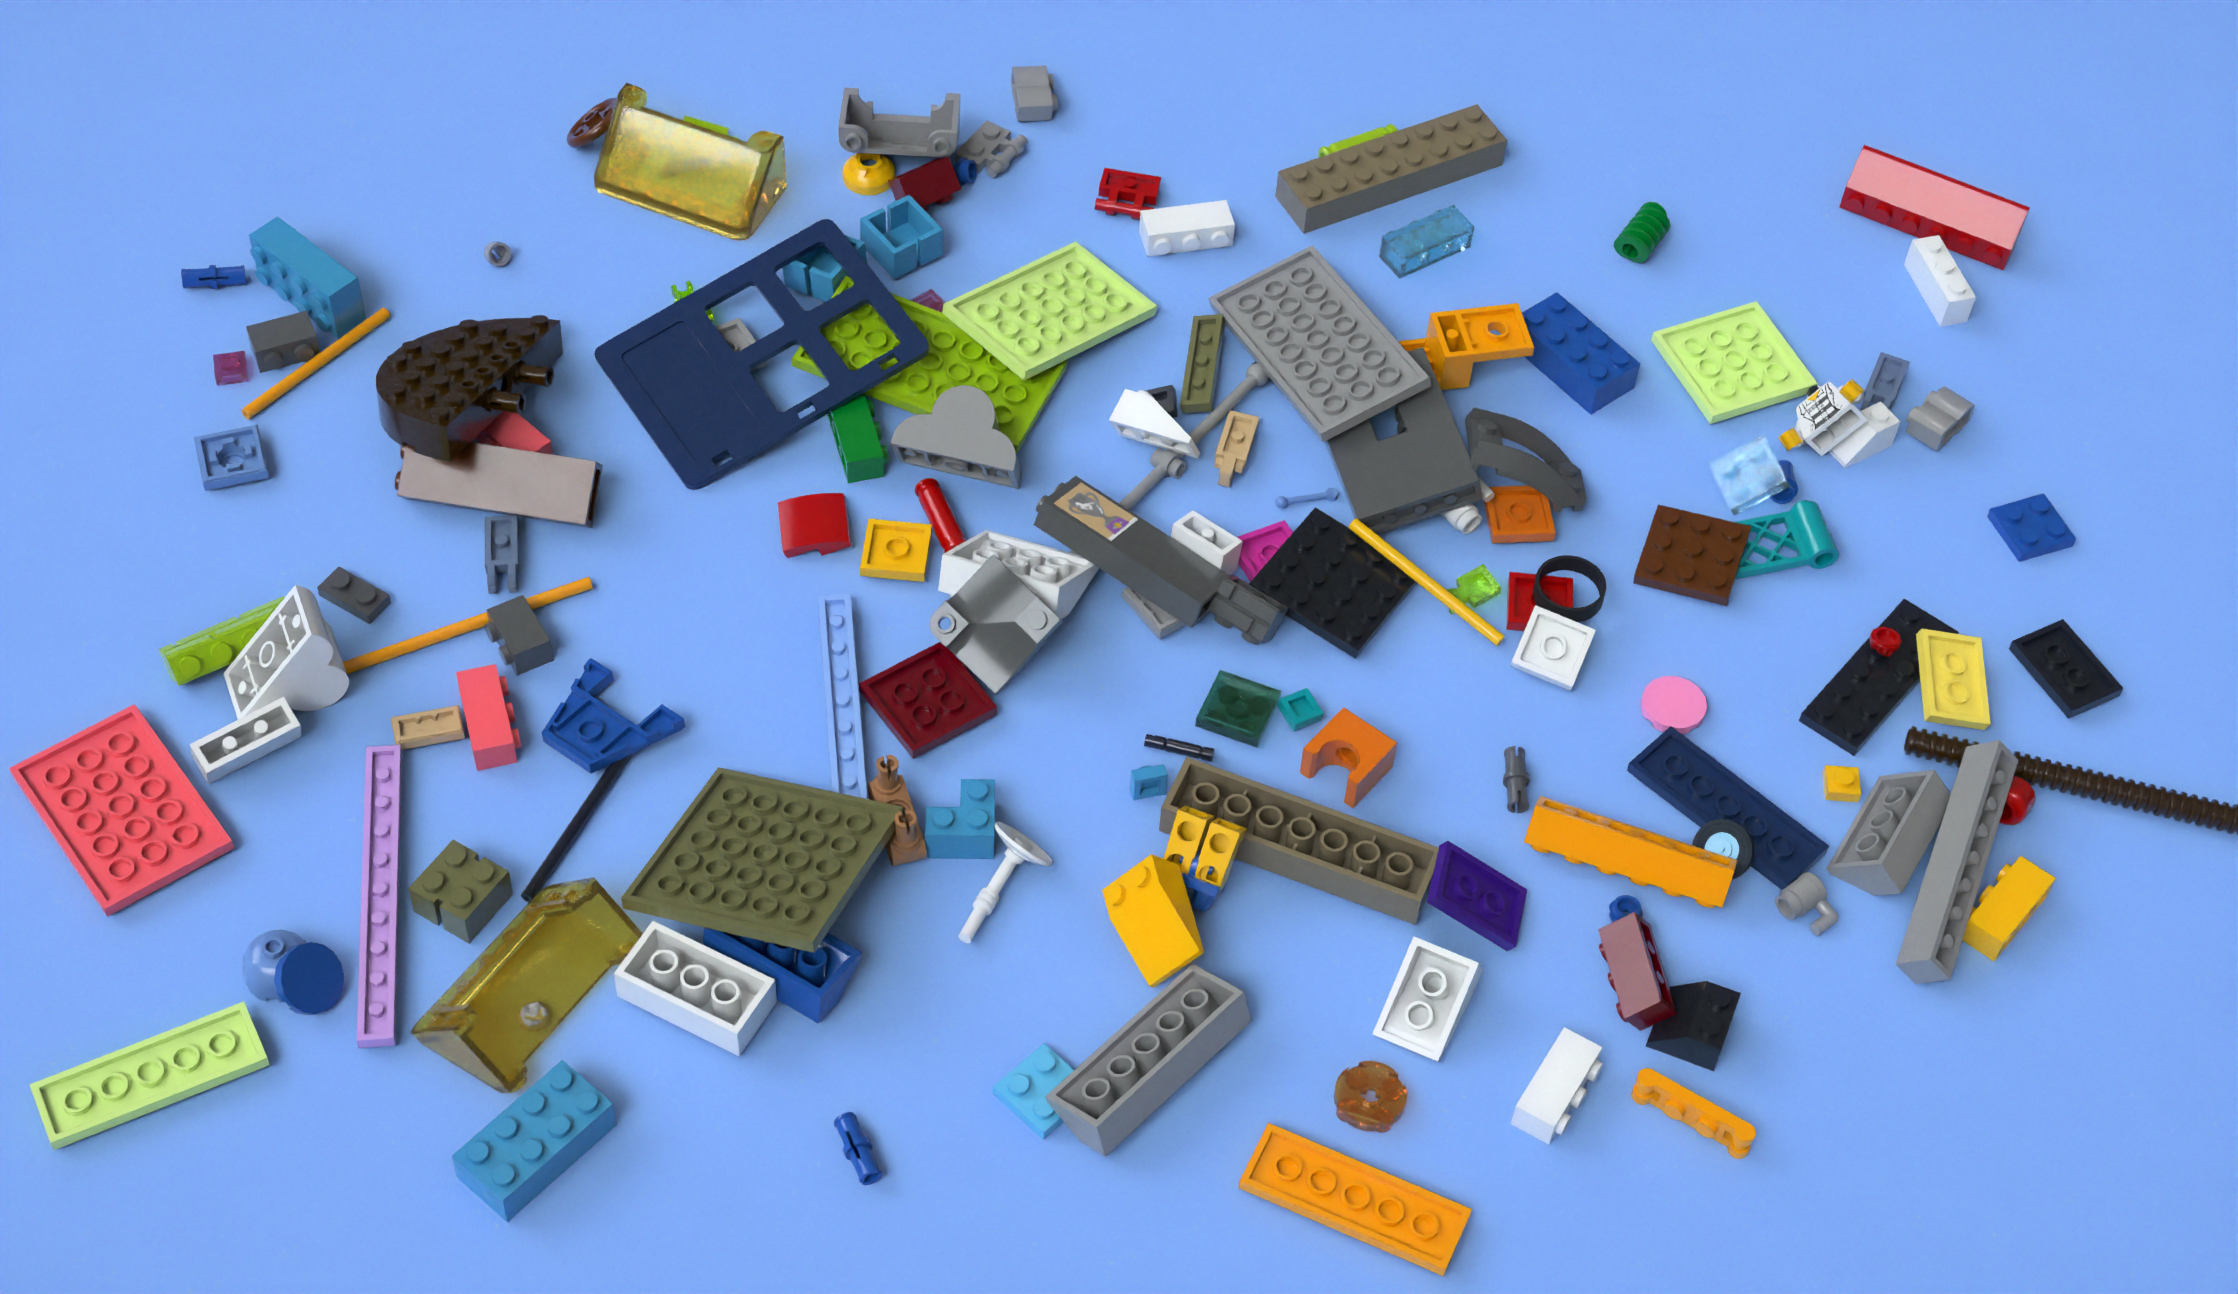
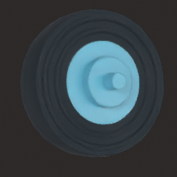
(1729, 840)

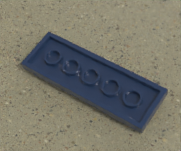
(1711, 792)

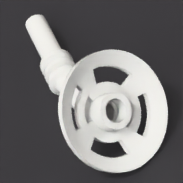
(1018, 850)

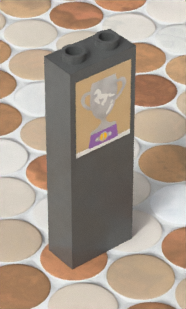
(1130, 549)

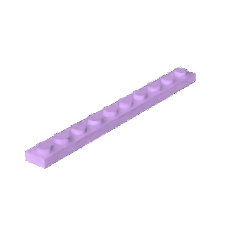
(379, 898)

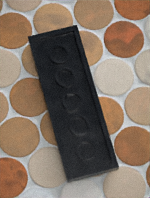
(1871, 684)

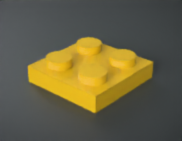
(896, 550)

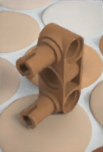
(889, 787)

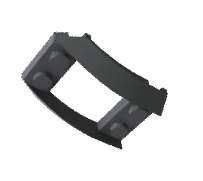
(1554, 478)

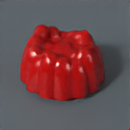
(1885, 640)

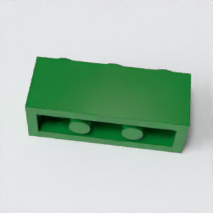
(858, 440)

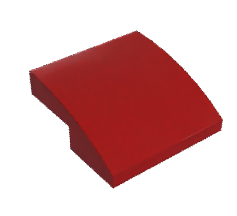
(814, 523)

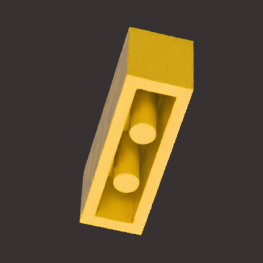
(2007, 907)

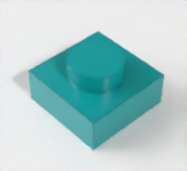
(1300, 709)

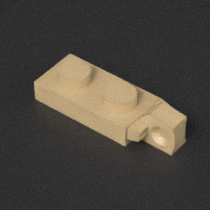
(1235, 445)

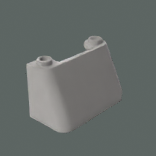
(898, 134)

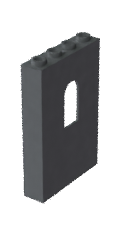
(1408, 473)

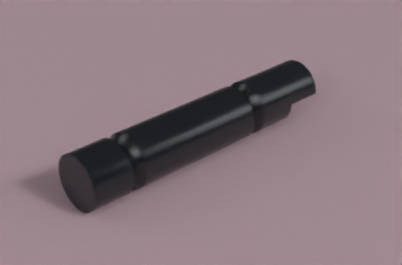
(1179, 747)

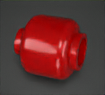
(2018, 802)

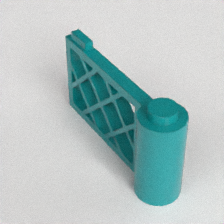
(1807, 535)

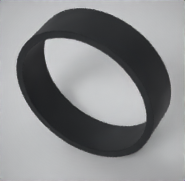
(1576, 564)

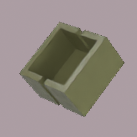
(465, 886)

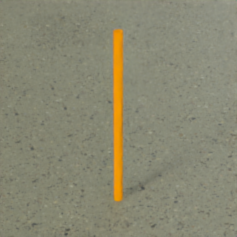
(459, 628)

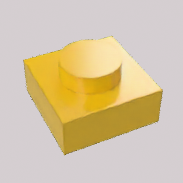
(1841, 783)

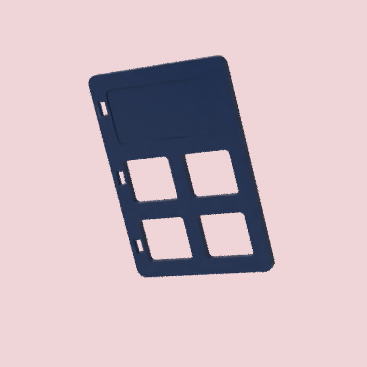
(700, 393)

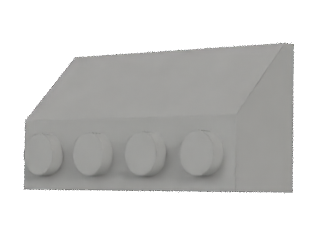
(1891, 832)

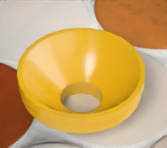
(868, 179)

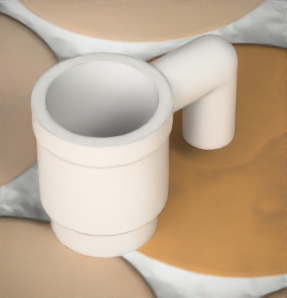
(1467, 517)

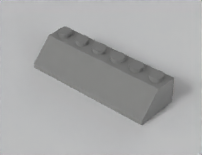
(1149, 1058)

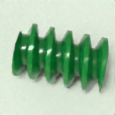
(1643, 233)

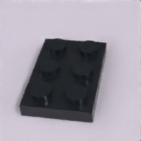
(2065, 668)

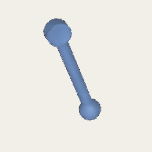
(1331, 494)

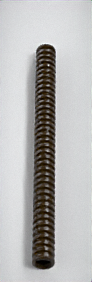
(2087, 783)

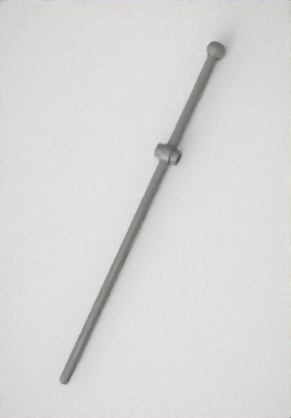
(1169, 462)

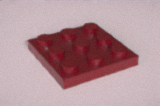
(927, 699)

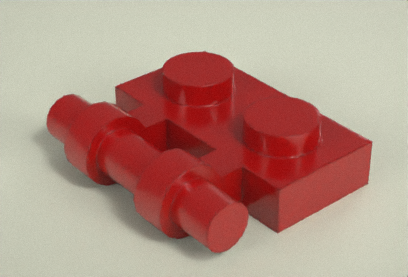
(1130, 187)

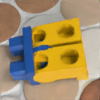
(1203, 852)

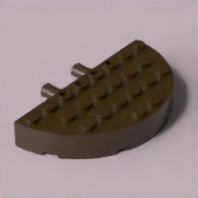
(462, 378)

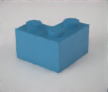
(966, 829)

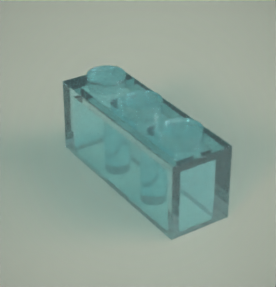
(1426, 241)

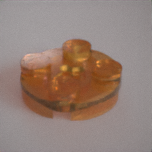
(1367, 1115)

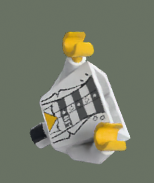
(1826, 417)

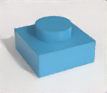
(1148, 781)

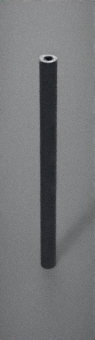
(573, 829)

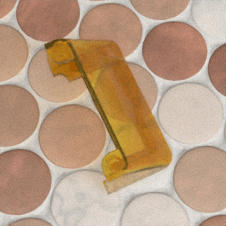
(689, 169)
(543, 955)

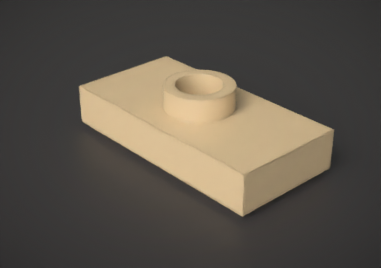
(428, 727)

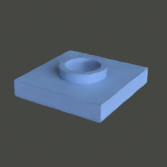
(219, 446)

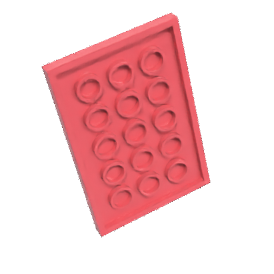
(121, 809)

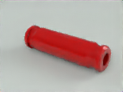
(939, 514)

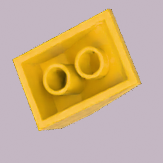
(1154, 918)

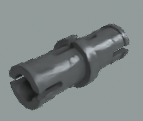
(1516, 780)

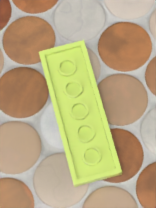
(148, 1075)

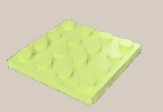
(1733, 362)

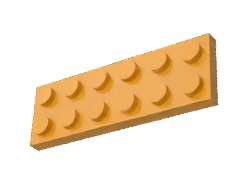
(1355, 1199)

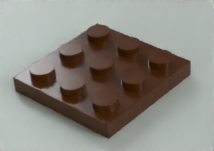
(1692, 555)

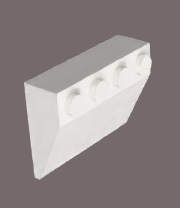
(1049, 572)

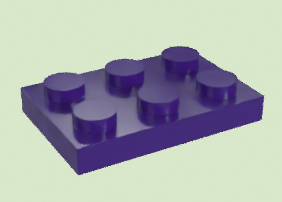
(1477, 896)

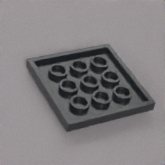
(1334, 583)

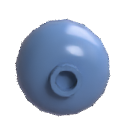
(261, 961)

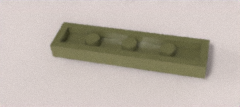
(1202, 363)

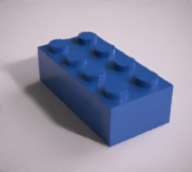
(1578, 354)

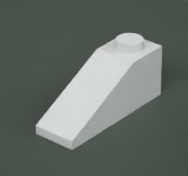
(1144, 420)

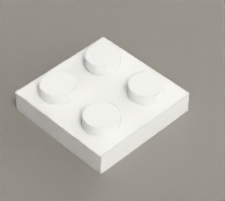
(1552, 648)

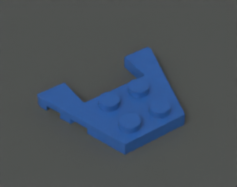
(595, 733)

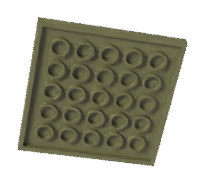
(763, 859)

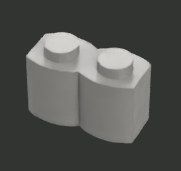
(1033, 93)
(1939, 418)

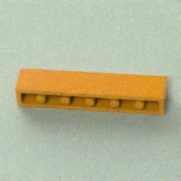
(1630, 852)

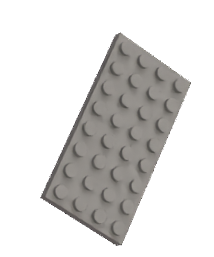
(1319, 343)

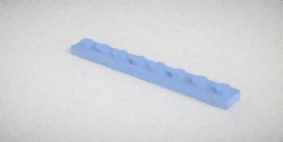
(842, 695)

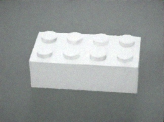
(695, 988)

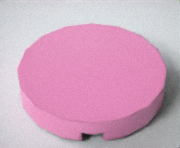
(1673, 703)

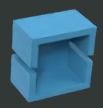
(910, 236)
(818, 272)

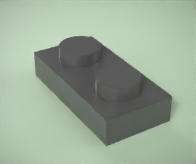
(354, 595)

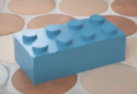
(307, 277)
(534, 1140)

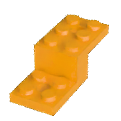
(1463, 337)

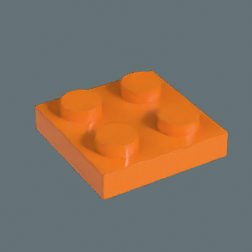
(1519, 515)

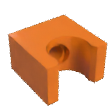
(1355, 746)

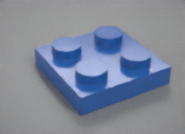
(2031, 527)

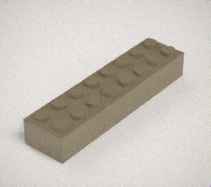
(1390, 168)
(1310, 841)

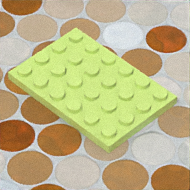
(1049, 310)

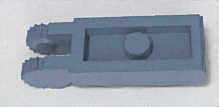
(1885, 381)
(502, 550)

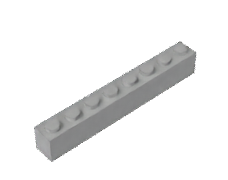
(1957, 863)

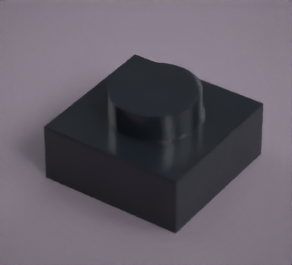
(1166, 398)

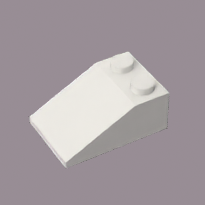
(1427, 999)

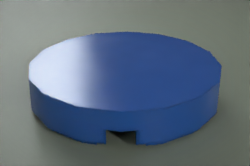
(309, 978)

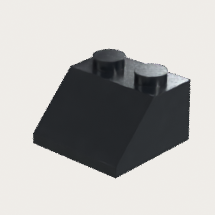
(1700, 1023)

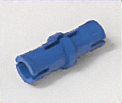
(213, 276)
(857, 1148)

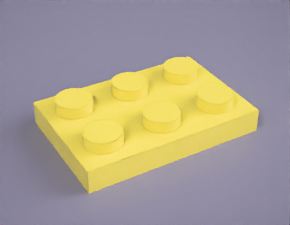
(1953, 679)

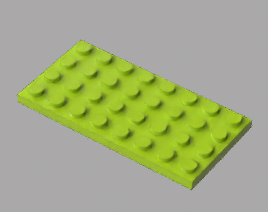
(951, 362)

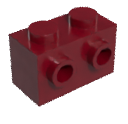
(927, 183)

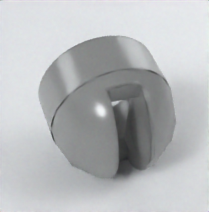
(501, 250)

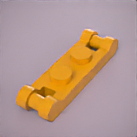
(1694, 1111)

